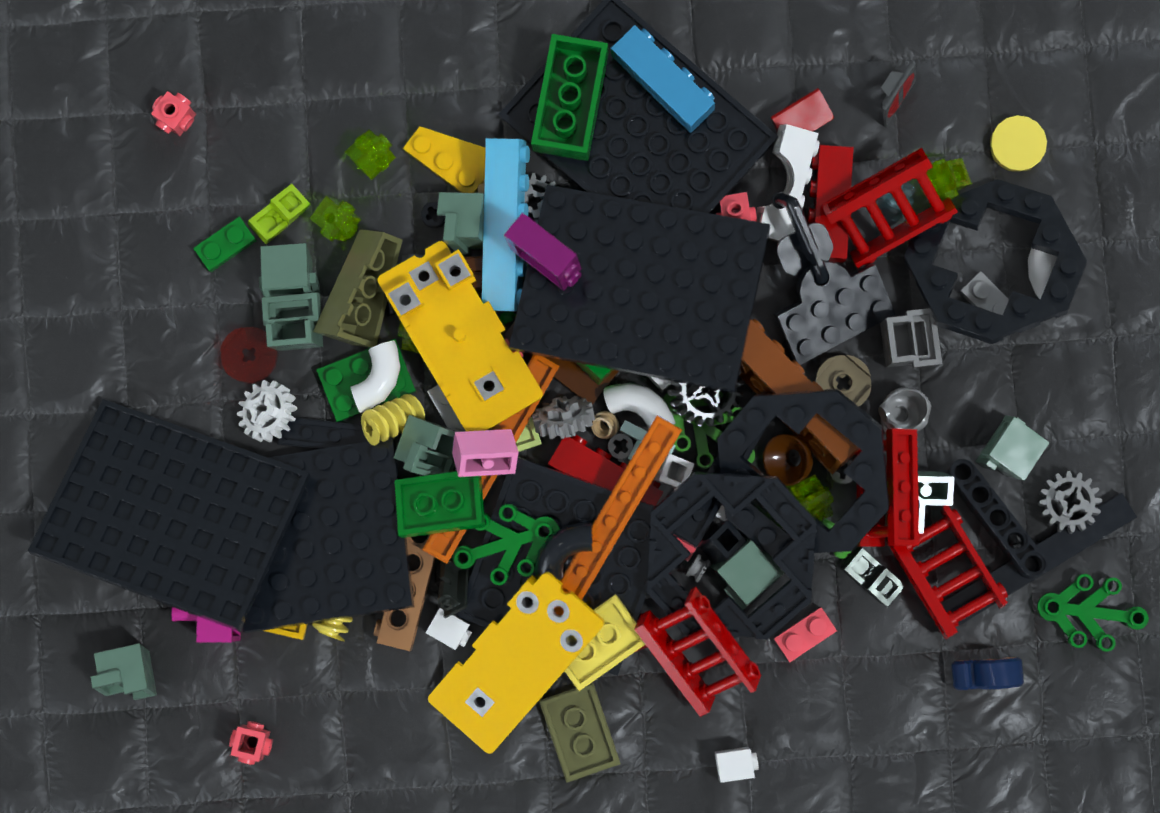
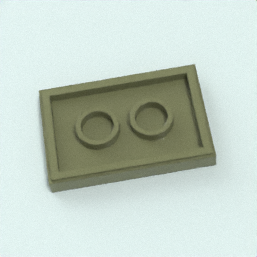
(579, 732)

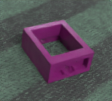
(543, 252)

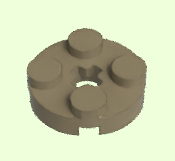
(847, 366)

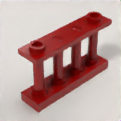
(889, 181)
(902, 492)
(934, 595)
(685, 673)

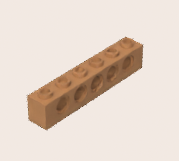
(404, 636)

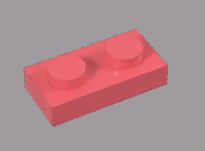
(805, 634)

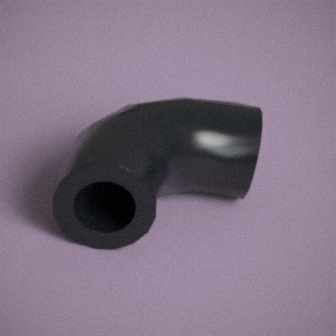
(560, 546)

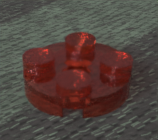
(232, 355)

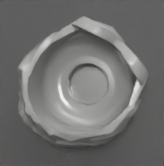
(905, 409)

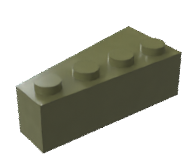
(357, 301)

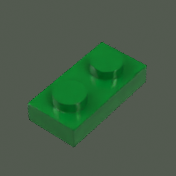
(225, 244)

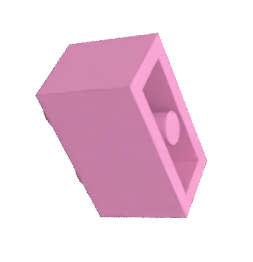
(485, 453)

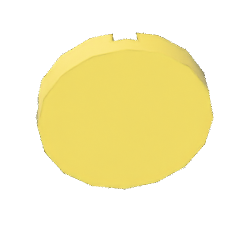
(1018, 143)

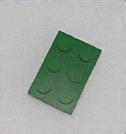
(350, 371)
(438, 504)

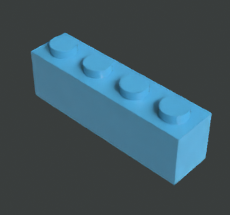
(663, 78)

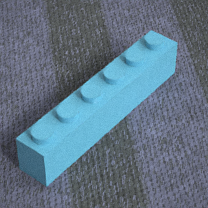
(503, 204)

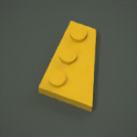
(449, 158)

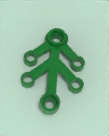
(510, 541)
(1087, 612)

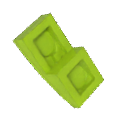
(278, 214)

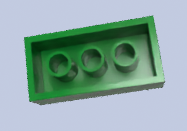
(570, 97)

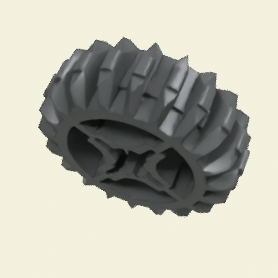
(711, 398)

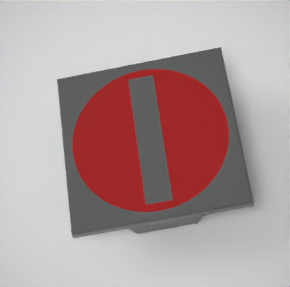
(896, 89)

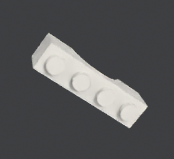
(795, 150)

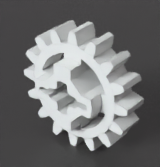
(267, 411)

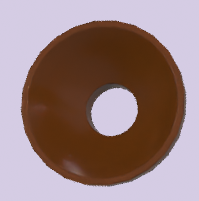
(777, 459)

